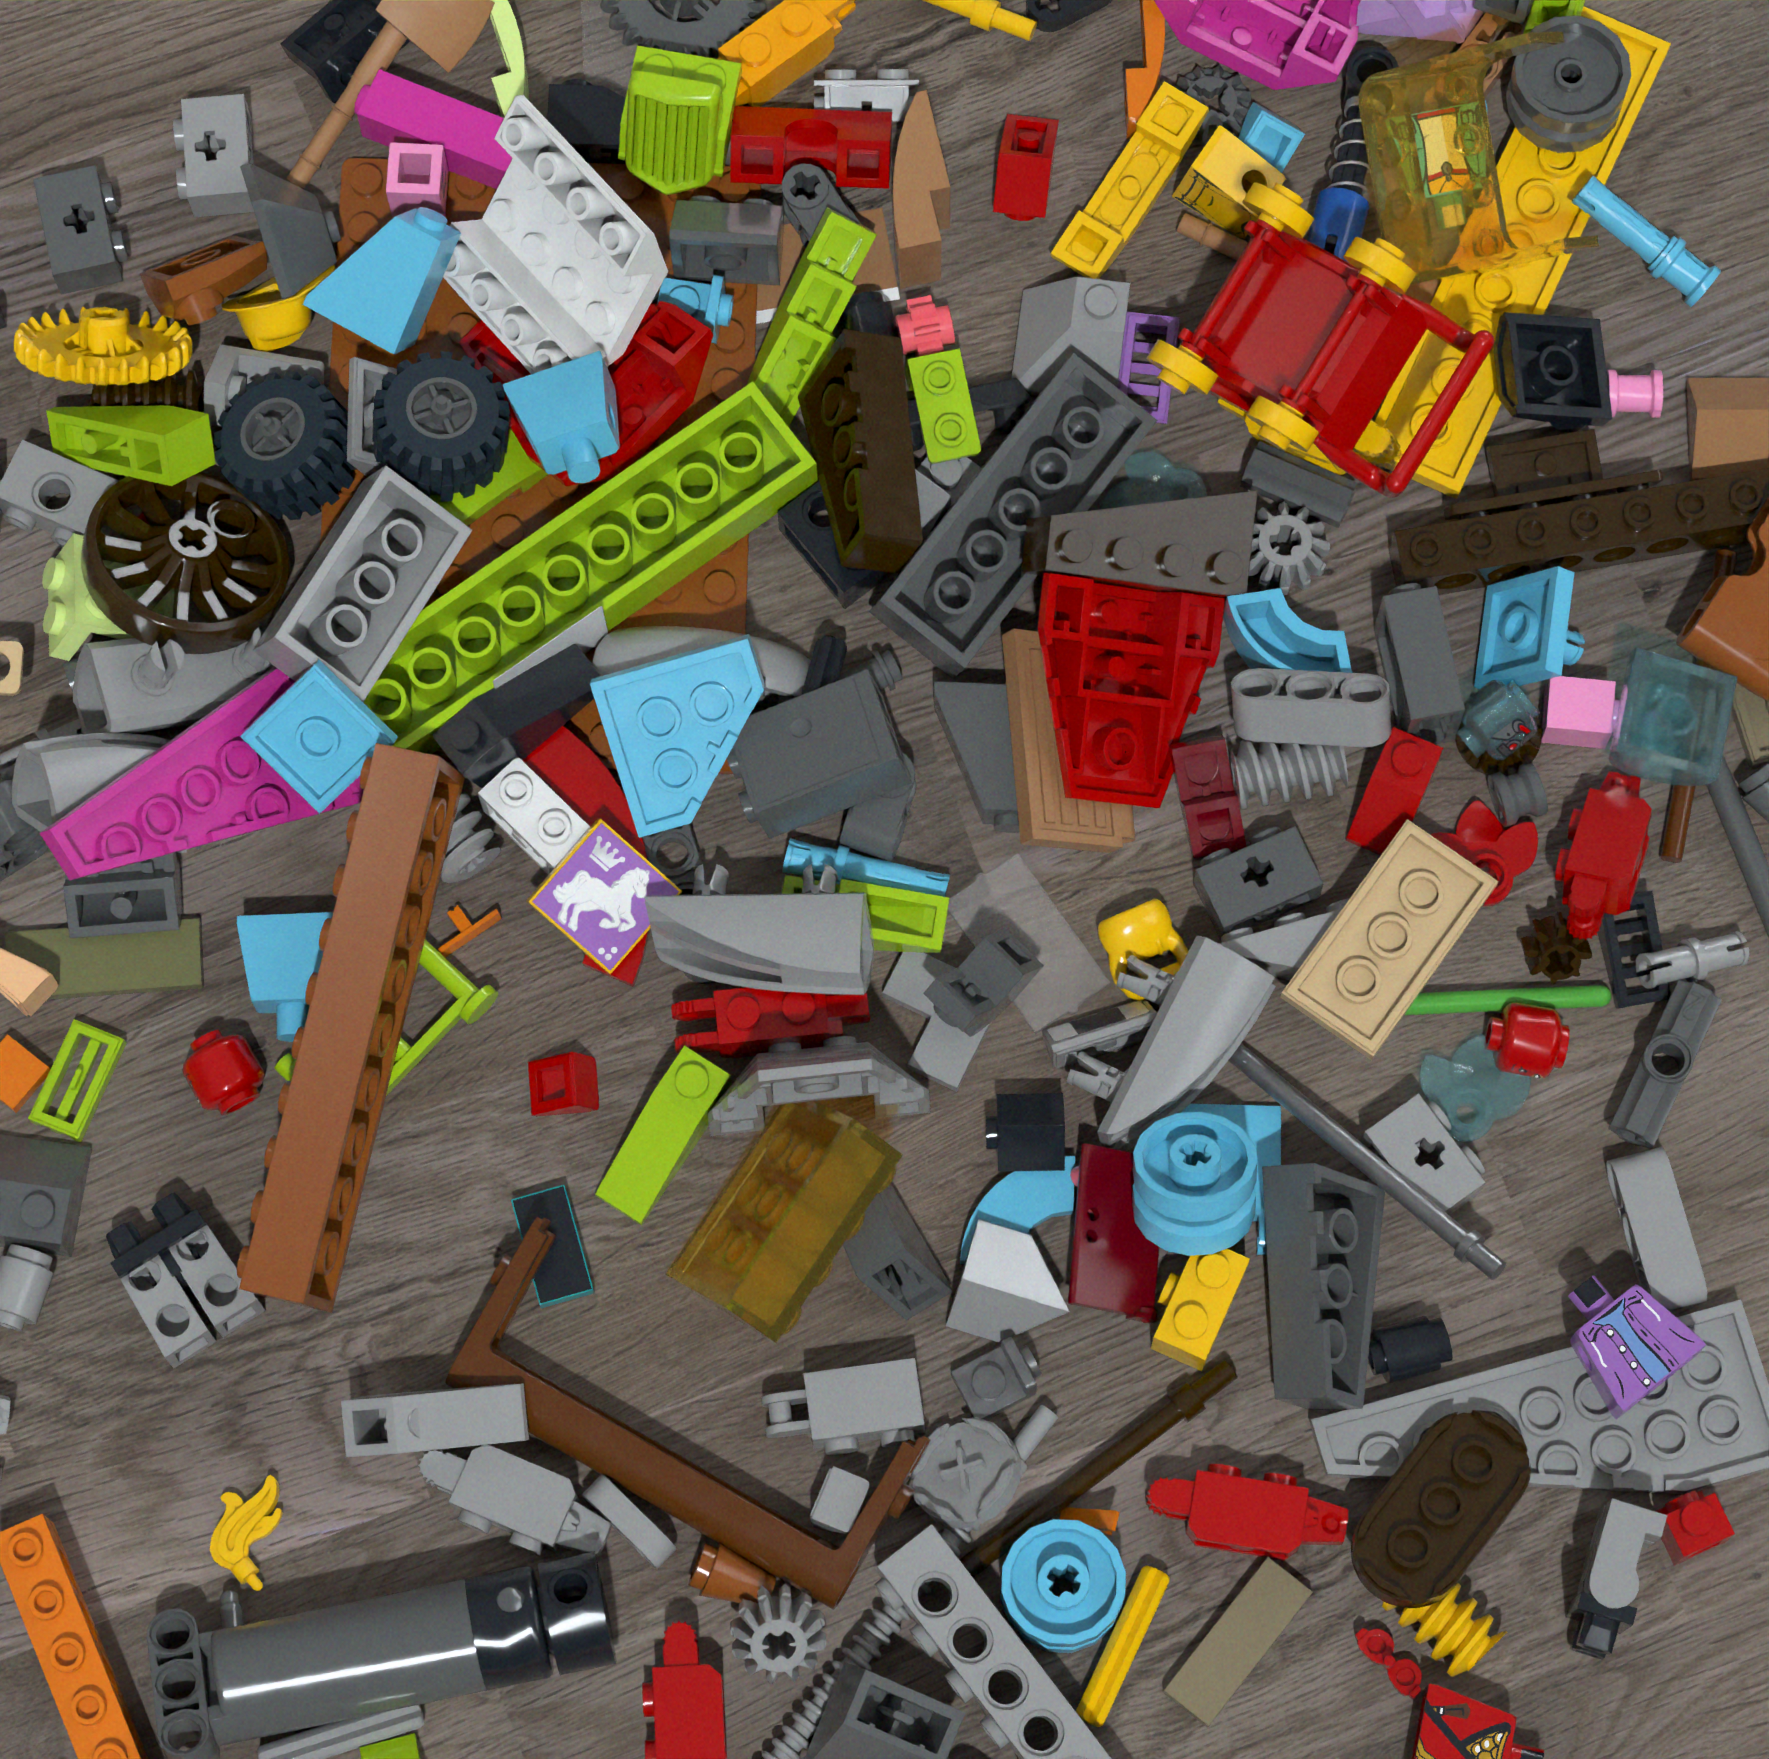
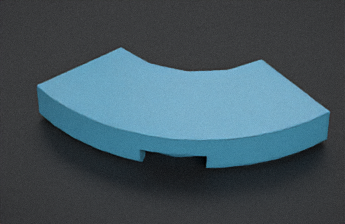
(1024, 1201)

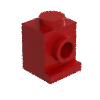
(1694, 1525)

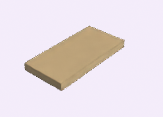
(1389, 939)

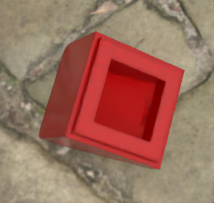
(563, 1084)

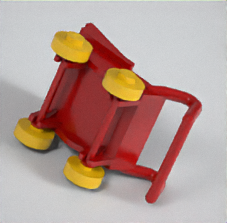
(1316, 341)

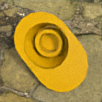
(269, 318)

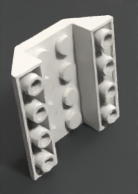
(557, 255)

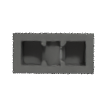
(64, 205)
(1288, 882)

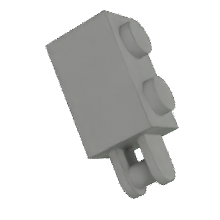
(852, 1407)

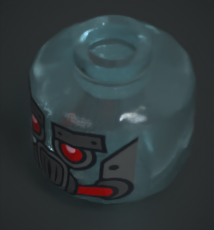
(1498, 720)

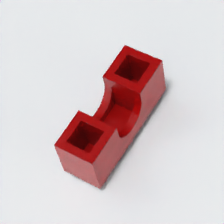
(844, 141)

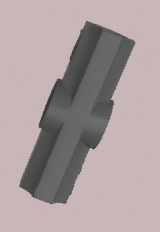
(1650, 1092)

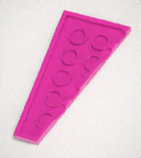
(187, 793)

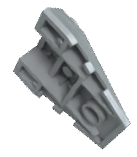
(816, 1074)

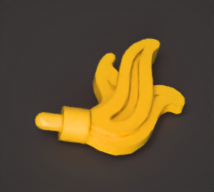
(242, 1527)

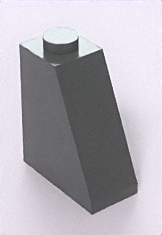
(980, 738)
(894, 1258)

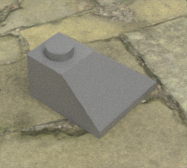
(1066, 319)

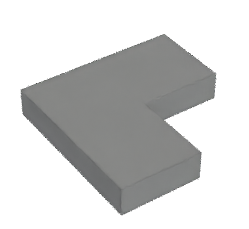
(943, 1050)

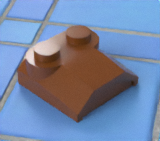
(202, 279)

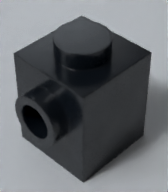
(1028, 1132)

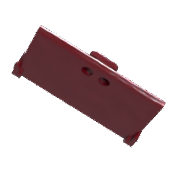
(1119, 1264)

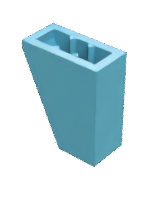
(389, 280)

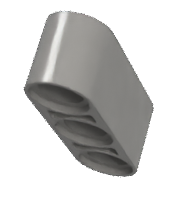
(1311, 707)
(1656, 1228)

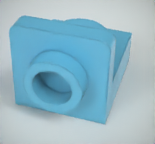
(700, 300)

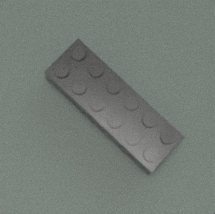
(972, 560)

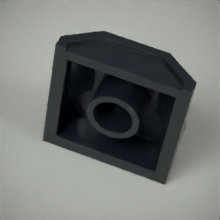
(1552, 370)

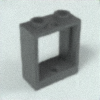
(1419, 663)

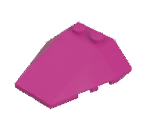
(1269, 40)

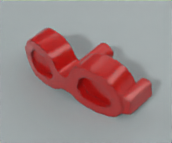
(1378, 1648)

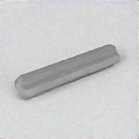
(344, 1735)

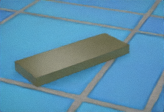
(115, 962)

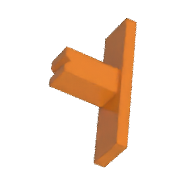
(466, 929)
(1100, 1519)

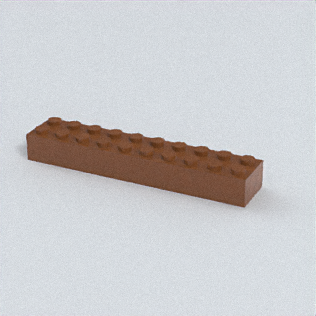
(351, 1028)

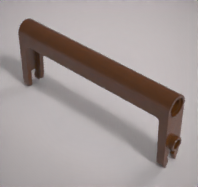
(657, 1471)

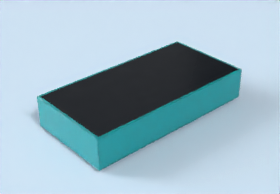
(564, 1269)

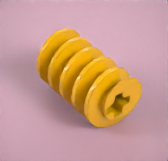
(1453, 1630)

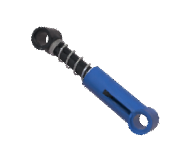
(1340, 207)

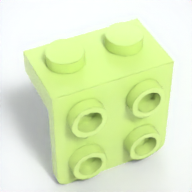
(70, 607)

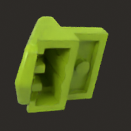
(678, 118)

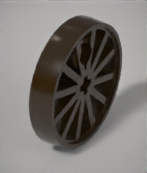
(187, 557)

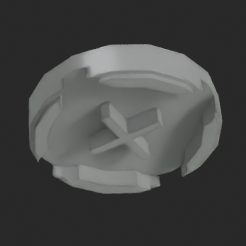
(966, 1473)

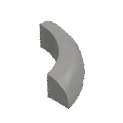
(781, 666)

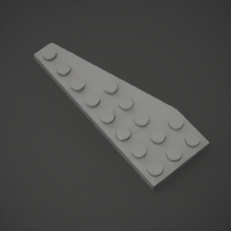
(1680, 1438)

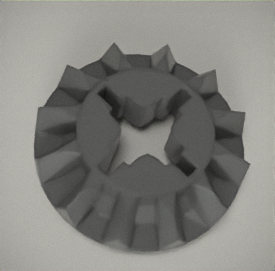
(1233, 104)

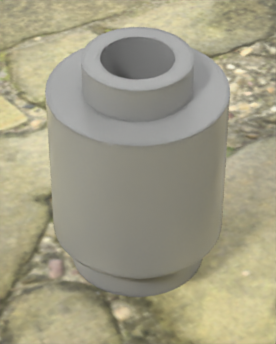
(23, 1286)

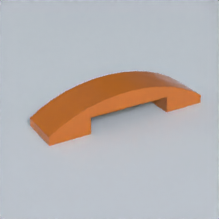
(1143, 83)

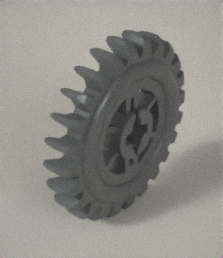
(698, 38)

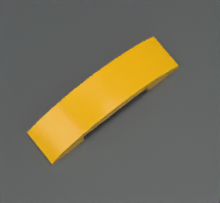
(1132, 183)

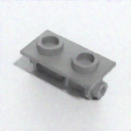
(887, 93)

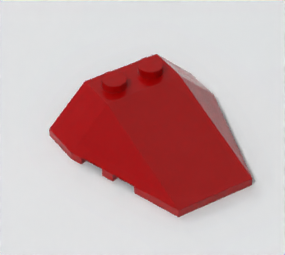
(651, 380)
(1122, 682)

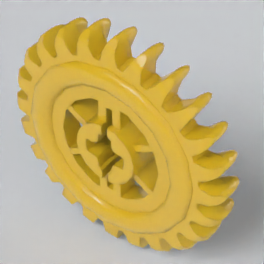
(102, 347)

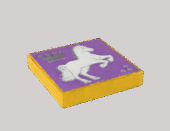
(600, 895)

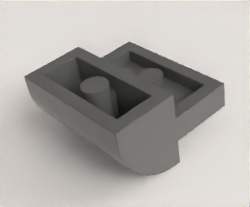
(126, 899)

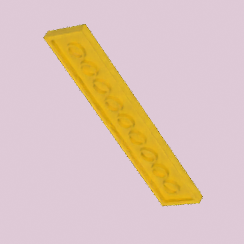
(1537, 209)

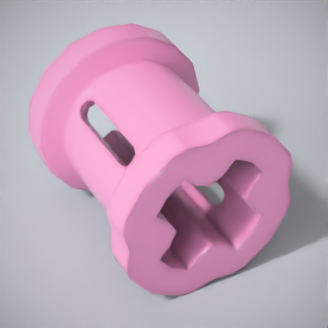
(1636, 393)

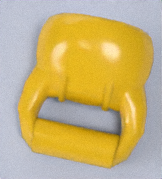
(1141, 933)

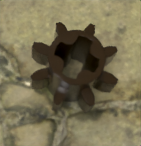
(1554, 949)

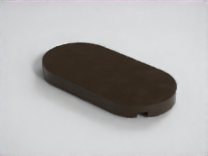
(1440, 1509)

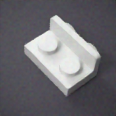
(532, 814)

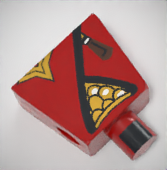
(1465, 1729)

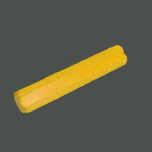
(1122, 1646)

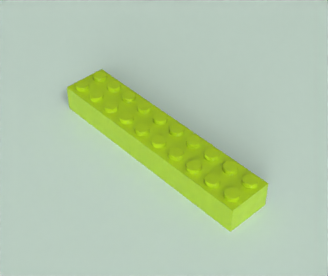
(604, 551)

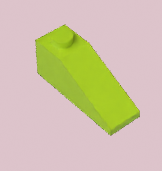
(134, 441)
(663, 1135)

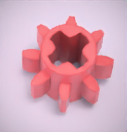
(924, 327)

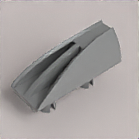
(149, 689)
(67, 770)
(767, 941)
(1194, 1034)

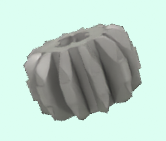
(1303, 543)
(780, 1651)

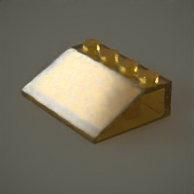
(785, 1216)

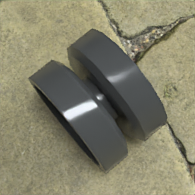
(1572, 90)

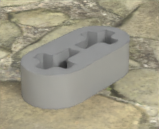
(629, 1521)

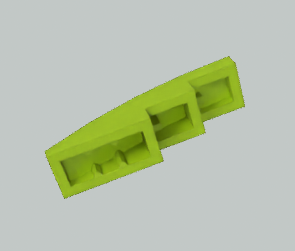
(810, 311)

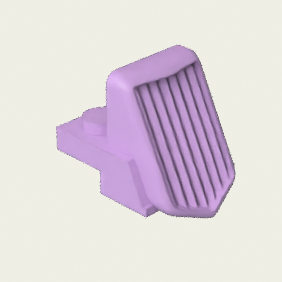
(1419, 18)

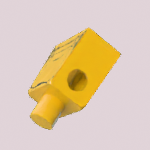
(1222, 180)

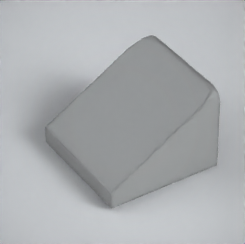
(839, 1501)

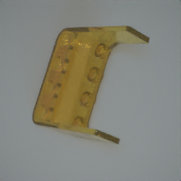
(1438, 164)

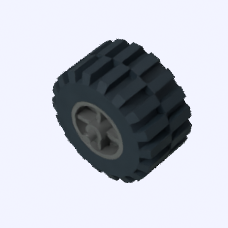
(441, 425)
(285, 445)

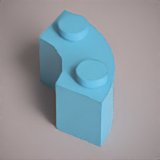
(1275, 638)

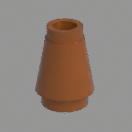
(728, 1576)

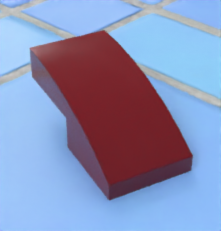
(1207, 795)

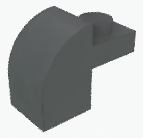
(983, 983)

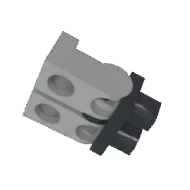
(167, 1266)
(1610, 1576)

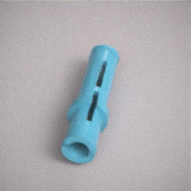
(862, 868)

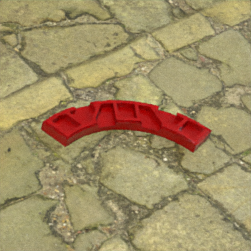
(592, 793)

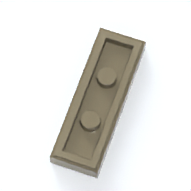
(1237, 1642)

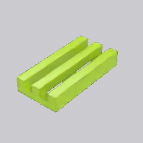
(96, 1089)

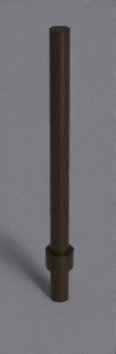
(1183, 1403)

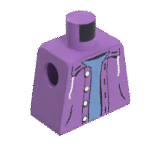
(1629, 1343)

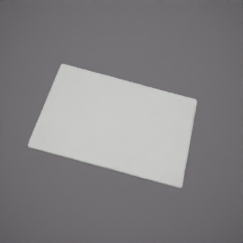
(585, 634)

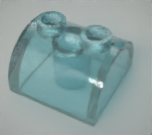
(1671, 720)

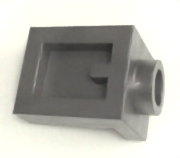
(997, 1379)

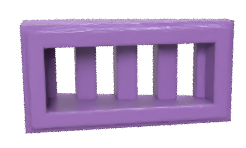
(1148, 324)

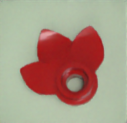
(1490, 848)

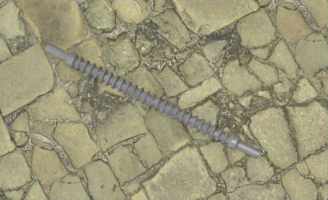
(887, 1619)

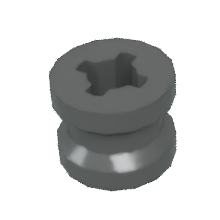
(1517, 794)

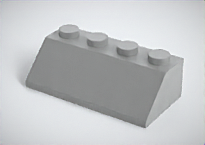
(365, 584)

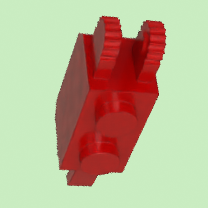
(1605, 853)
(758, 1018)
(1247, 1513)
(685, 1702)

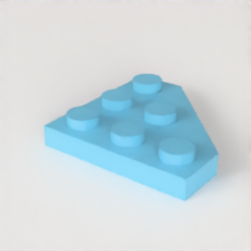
(676, 726)

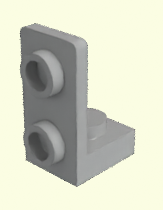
(238, 366)

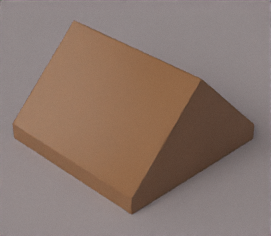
(1727, 425)

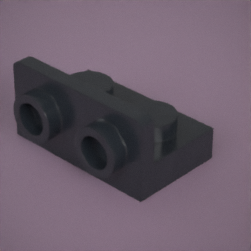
(335, 42)

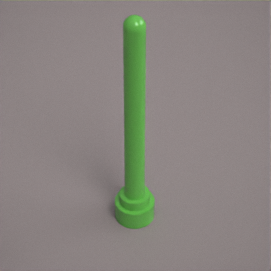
(1497, 999)

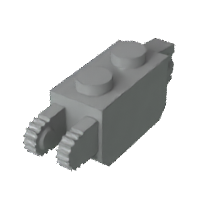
(517, 1498)

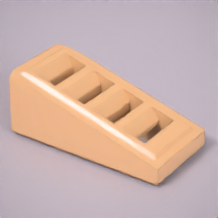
(24, 982)

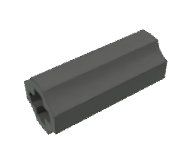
(1298, 484)

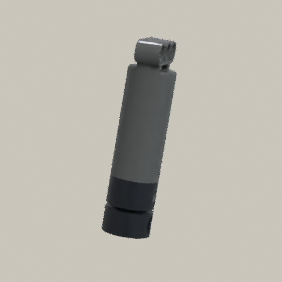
(373, 1653)

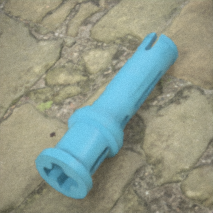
(1664, 255)

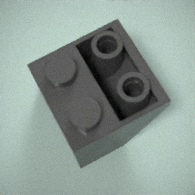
(882, 1721)

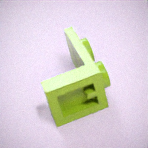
(943, 406)

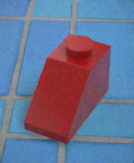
(1025, 167)
(1394, 790)

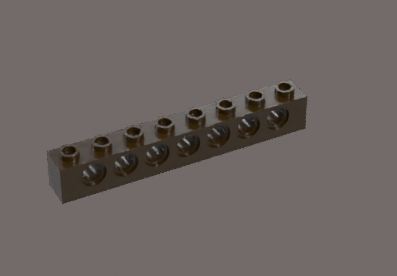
(1580, 533)

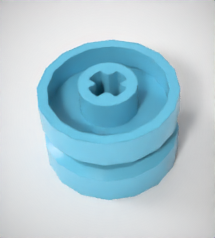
(1194, 1183)
(1062, 1552)

